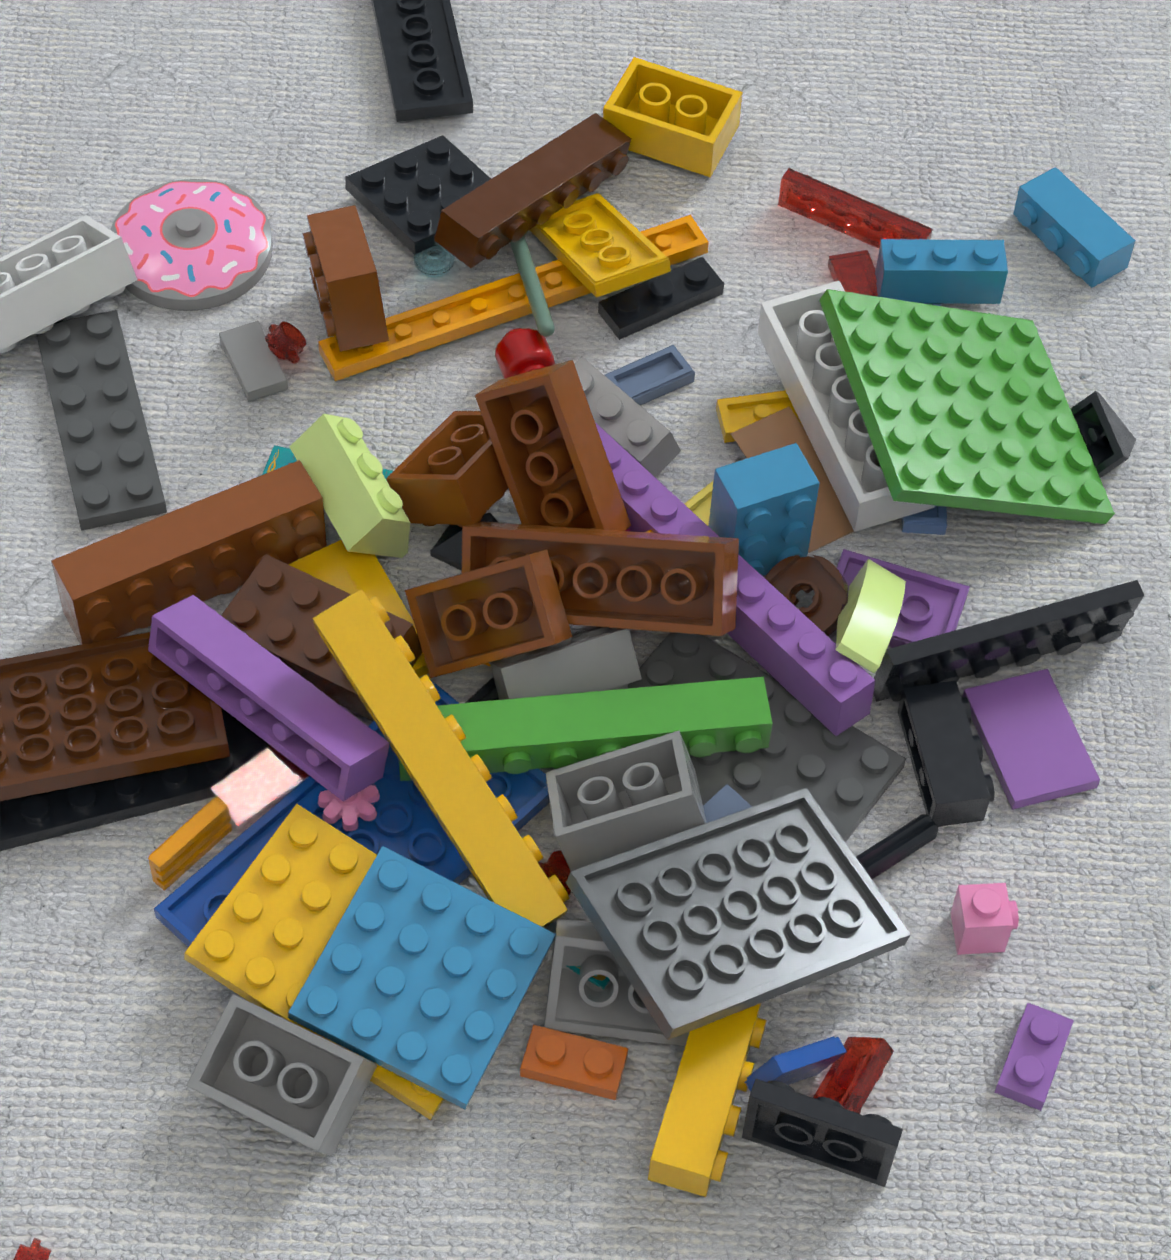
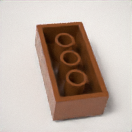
(552, 450)

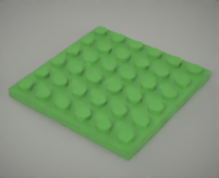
(964, 409)

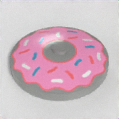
(194, 243)

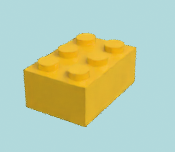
(674, 115)

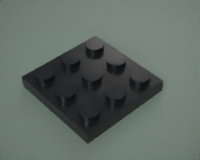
(414, 188)

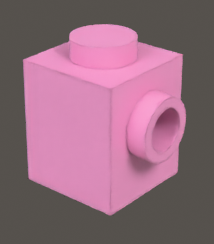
(983, 918)

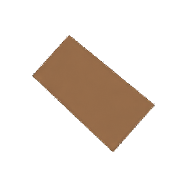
(783, 430)

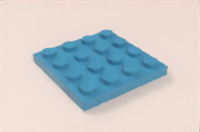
(422, 977)

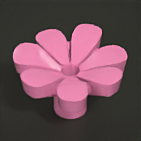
(351, 808)

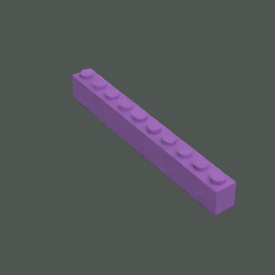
(766, 621)

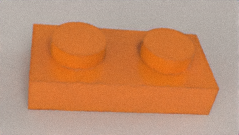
(574, 1062)

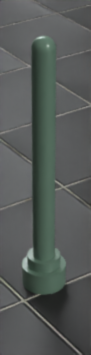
(533, 287)

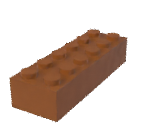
(189, 552)
(623, 575)

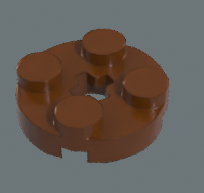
(811, 574)

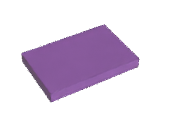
(929, 602)
(1030, 739)

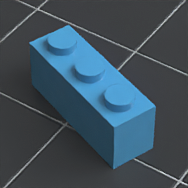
(1073, 227)
(942, 271)

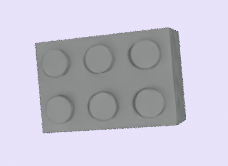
(624, 800)
(282, 1075)

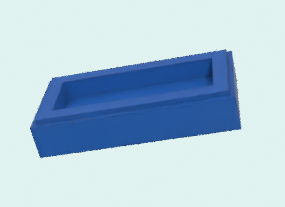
(799, 1063)

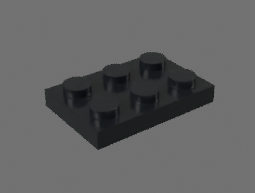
(821, 1131)

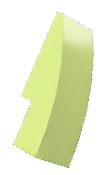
(870, 615)

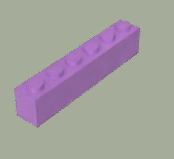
(268, 697)

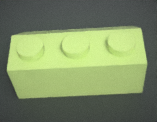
(353, 487)

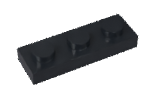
(660, 298)

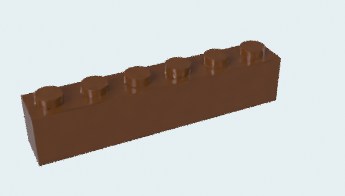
(532, 190)

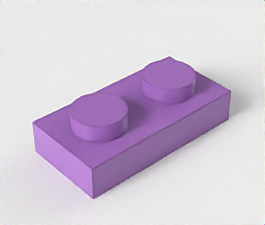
(1034, 1056)

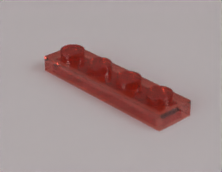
(845, 211)

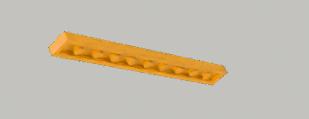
(491, 306)

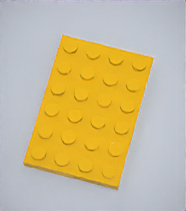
(281, 920)

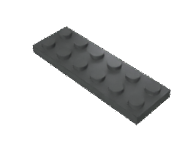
(100, 421)

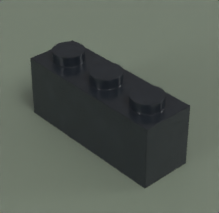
(945, 753)

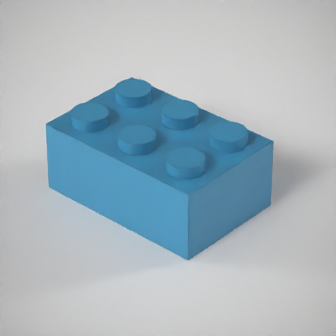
(766, 505)

